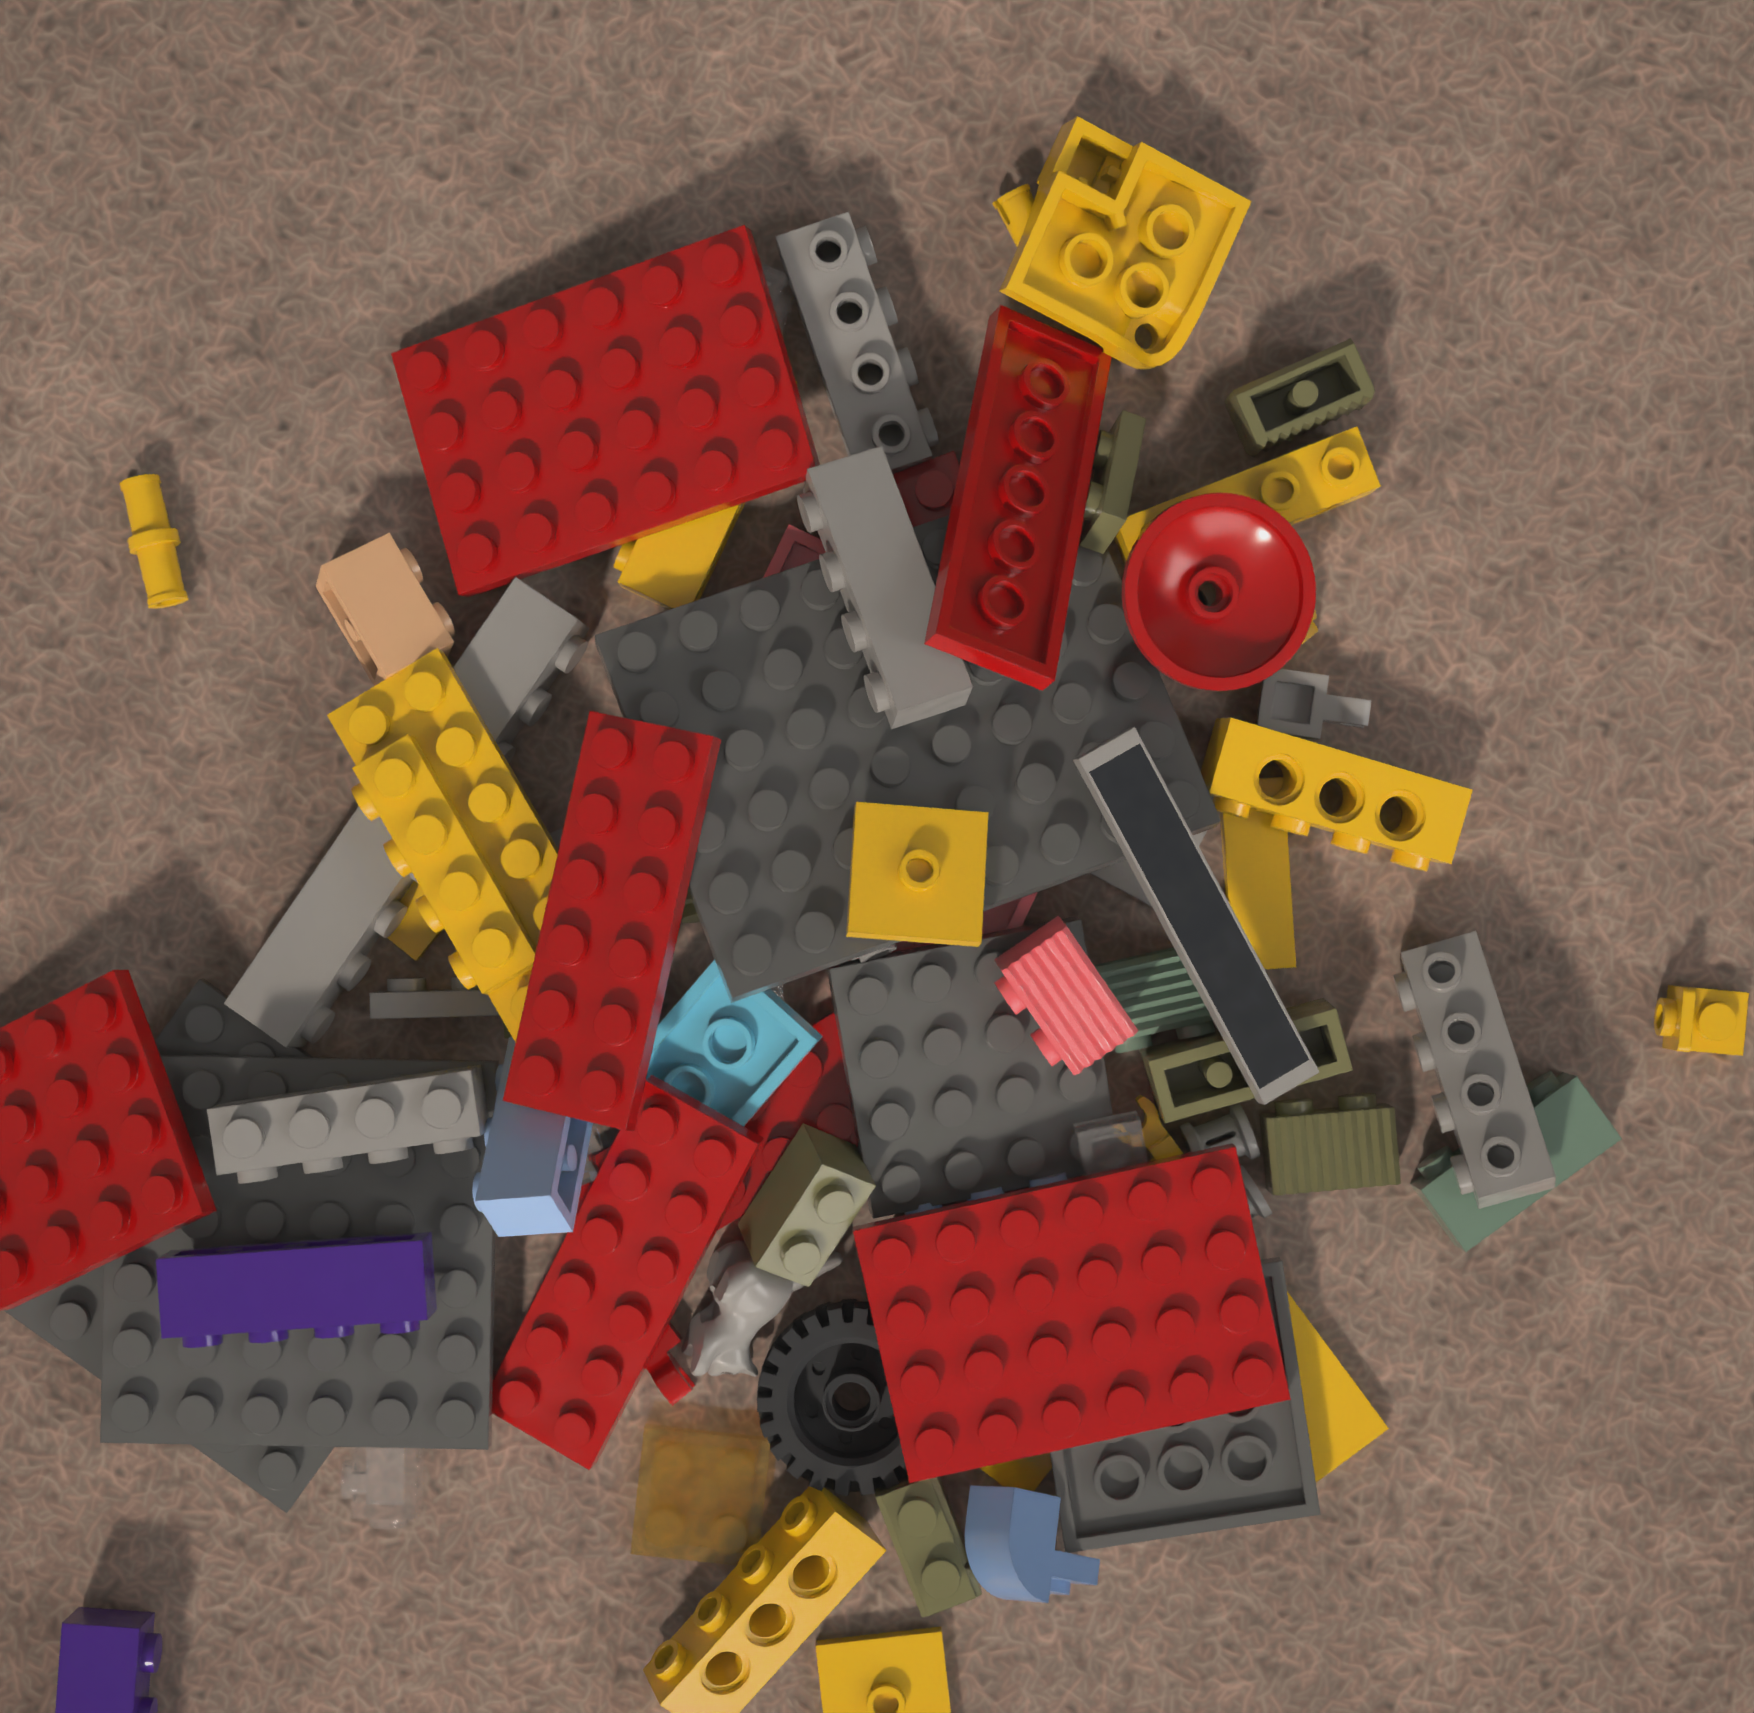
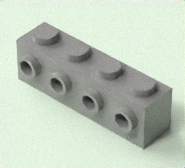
(852, 341)
(883, 585)
(1476, 1070)
(349, 1120)

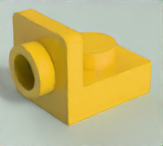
(1702, 1020)

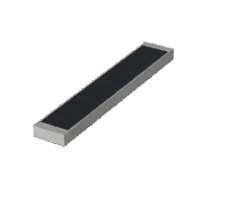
(1196, 915)

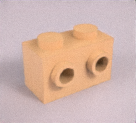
(383, 607)

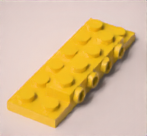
(454, 823)

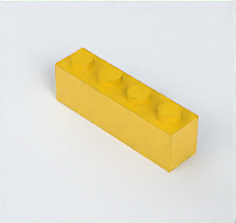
(678, 561)

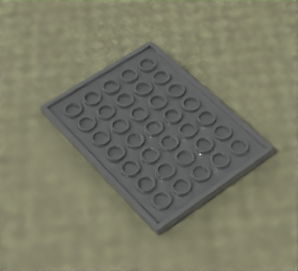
(804, 745)

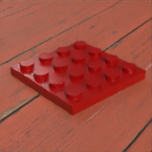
(88, 1140)

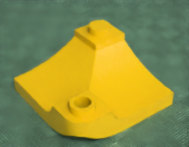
(1123, 243)

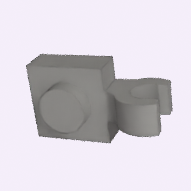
(1300, 704)

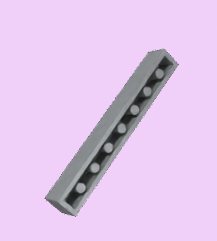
(355, 887)

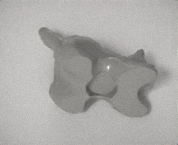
(740, 1306)

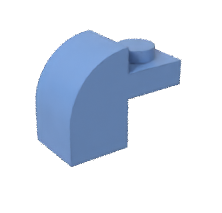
(1013, 1545)

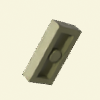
(1113, 481)

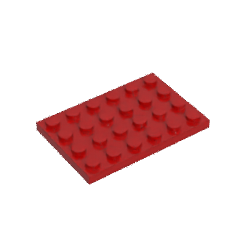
(606, 412)
(1071, 1312)

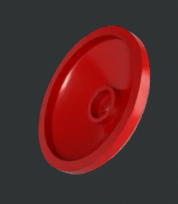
(1260, 585)

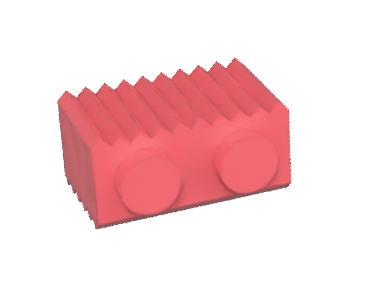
(1064, 995)

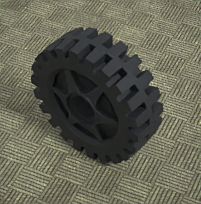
(799, 1407)

